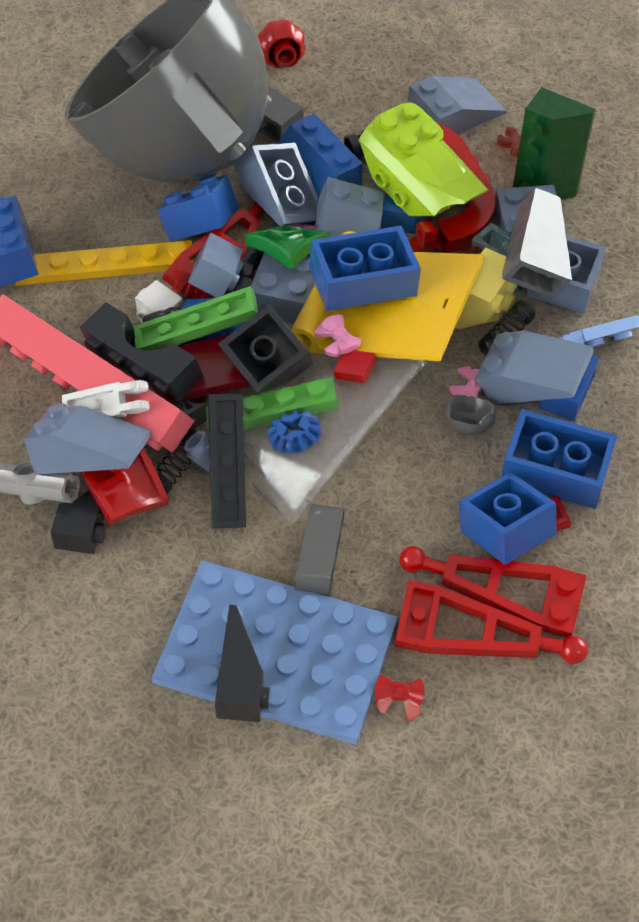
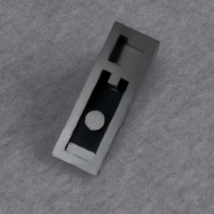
(241, 678)

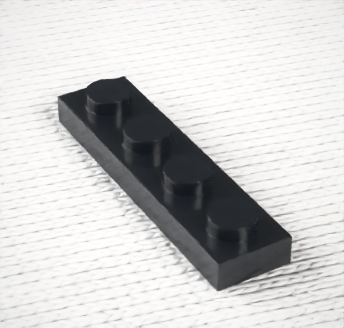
(226, 461)

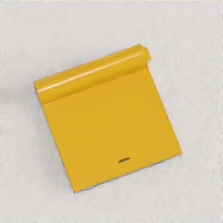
(406, 326)

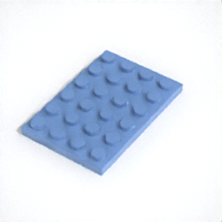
(312, 648)

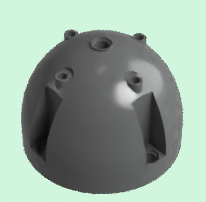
(176, 93)

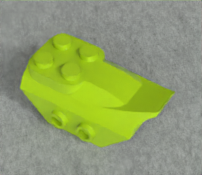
(415, 163)

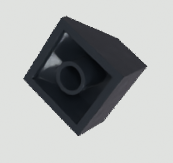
(266, 351)

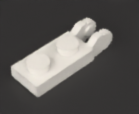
(111, 398)

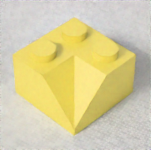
(489, 294)

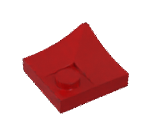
(127, 491)

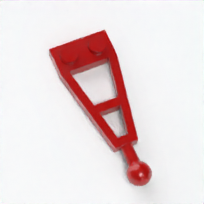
(183, 261)
(561, 598)
(419, 619)

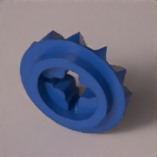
(295, 440)

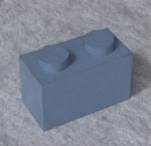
(217, 266)

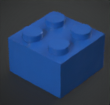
(507, 517)

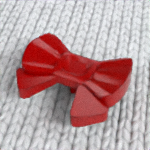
(410, 693)

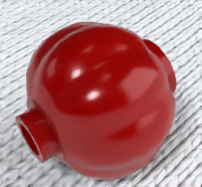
(285, 42)

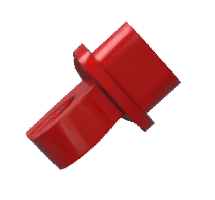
(426, 238)

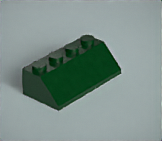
(553, 143)

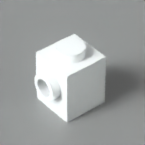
(156, 298)

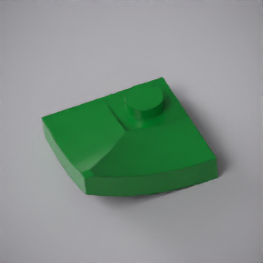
(285, 243)

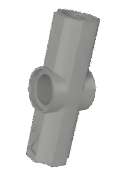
(36, 488)

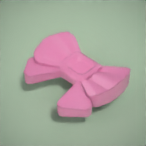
(343, 343)
(472, 387)

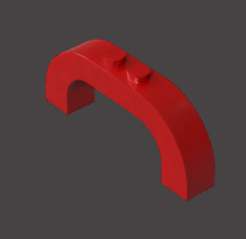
(459, 230)

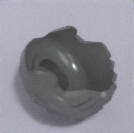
(469, 414)

